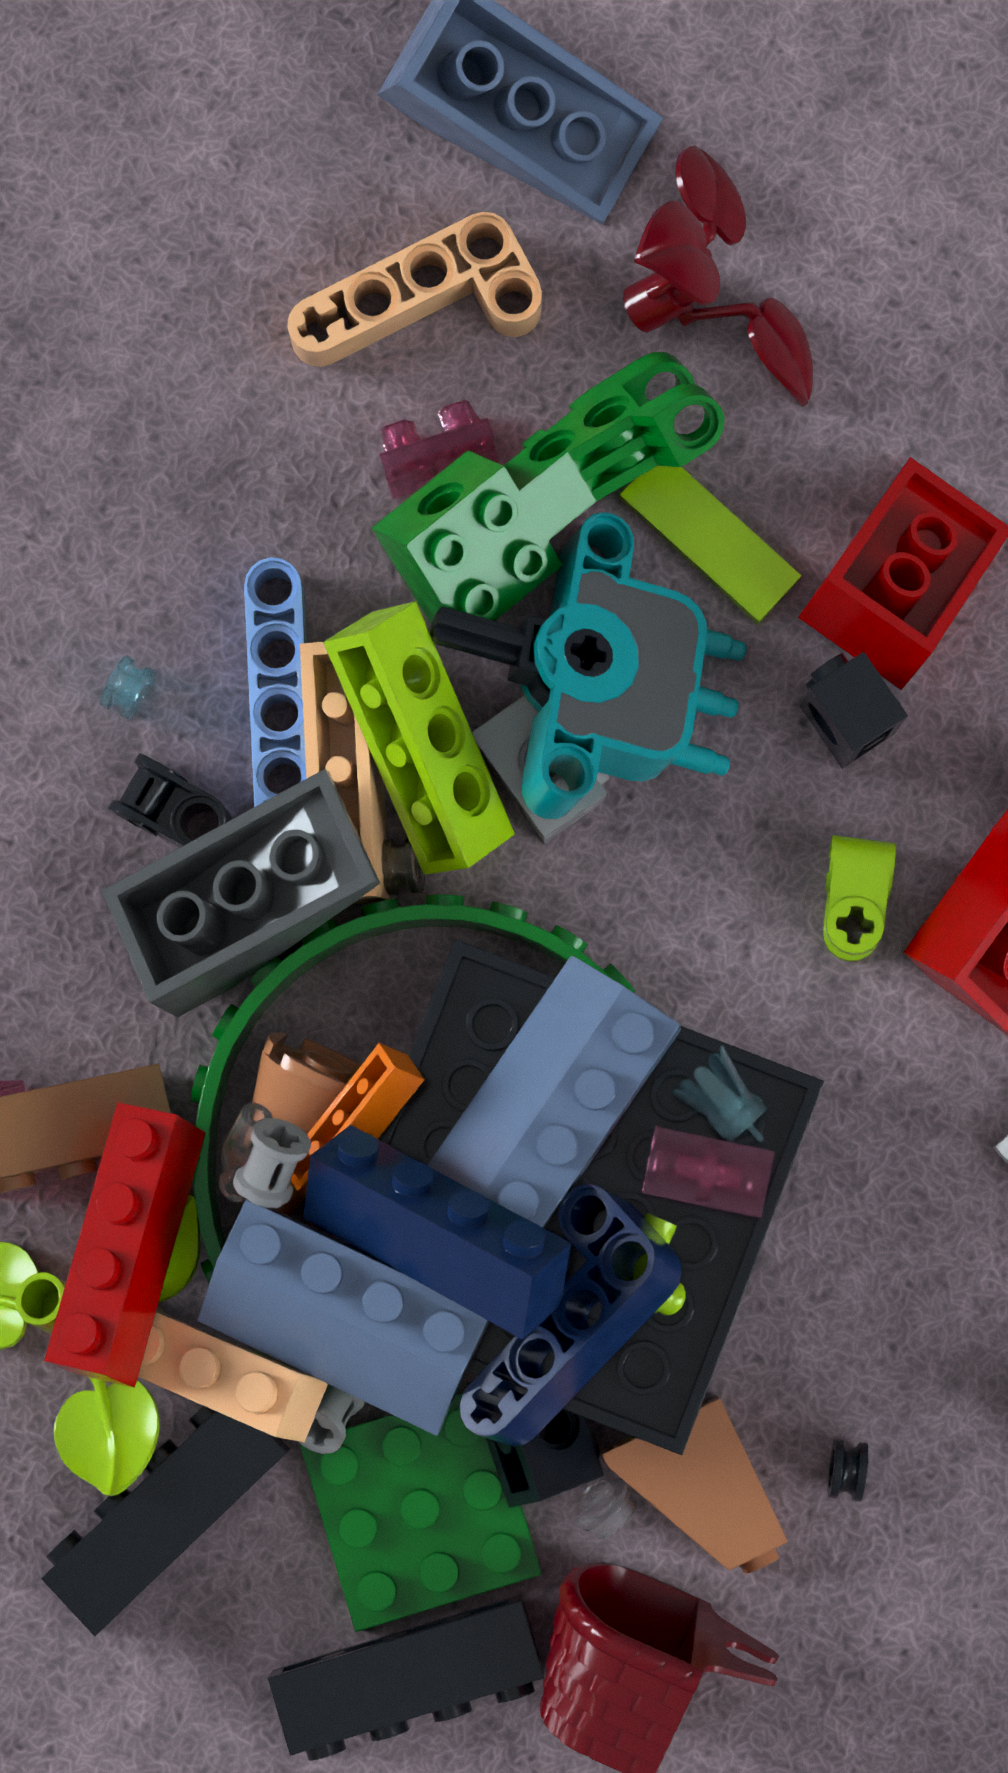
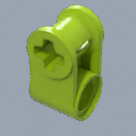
(859, 886)

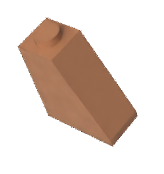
(706, 1490)

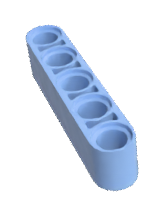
(274, 685)

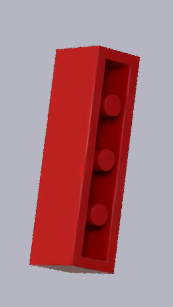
(125, 1245)

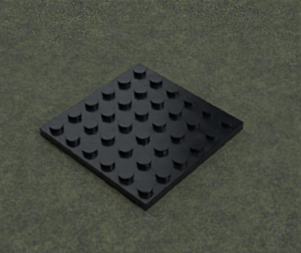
(665, 1368)

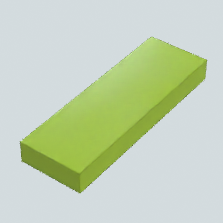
(711, 539)

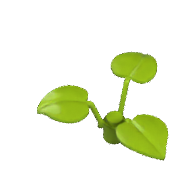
(107, 1431)

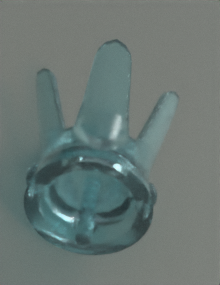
(723, 1097)

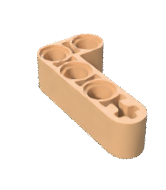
(412, 302)

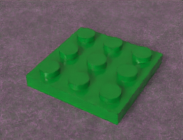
(417, 1518)

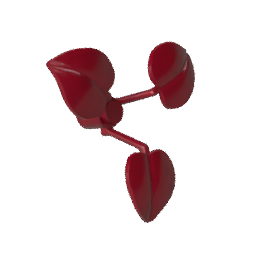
(686, 273)

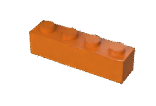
(366, 1102)

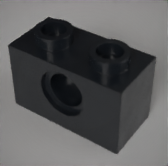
(851, 707)
(548, 1465)

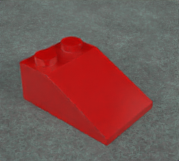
(906, 573)

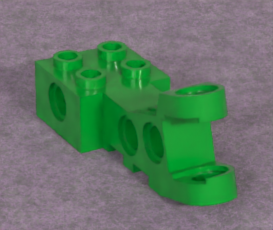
(485, 528)

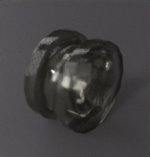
(400, 868)

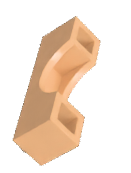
(231, 1378)

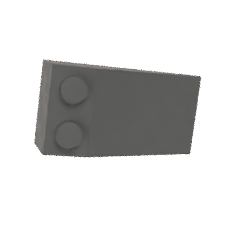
(240, 894)

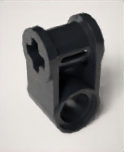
(164, 802)

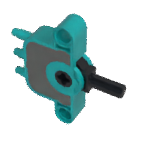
(605, 672)

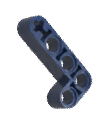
(510, 1395)

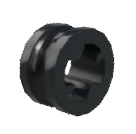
(848, 1470)

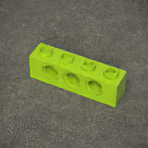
(419, 738)

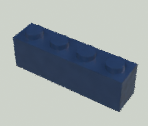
(436, 1231)

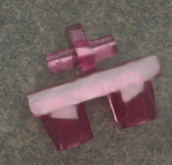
(414, 462)
(708, 1172)

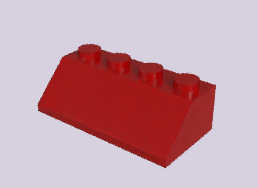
(967, 933)

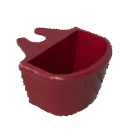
(631, 1661)

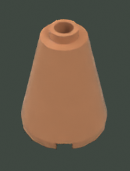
(300, 1086)

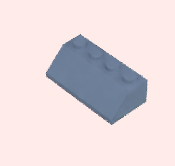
(556, 1093)
(341, 1316)

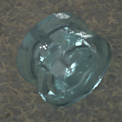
(127, 687)

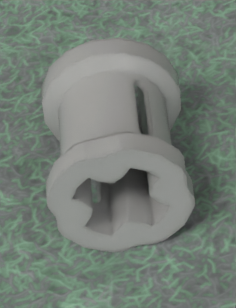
(271, 1162)
(330, 1420)

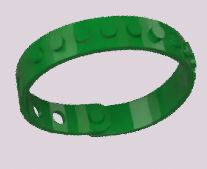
(325, 941)

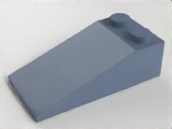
(520, 103)

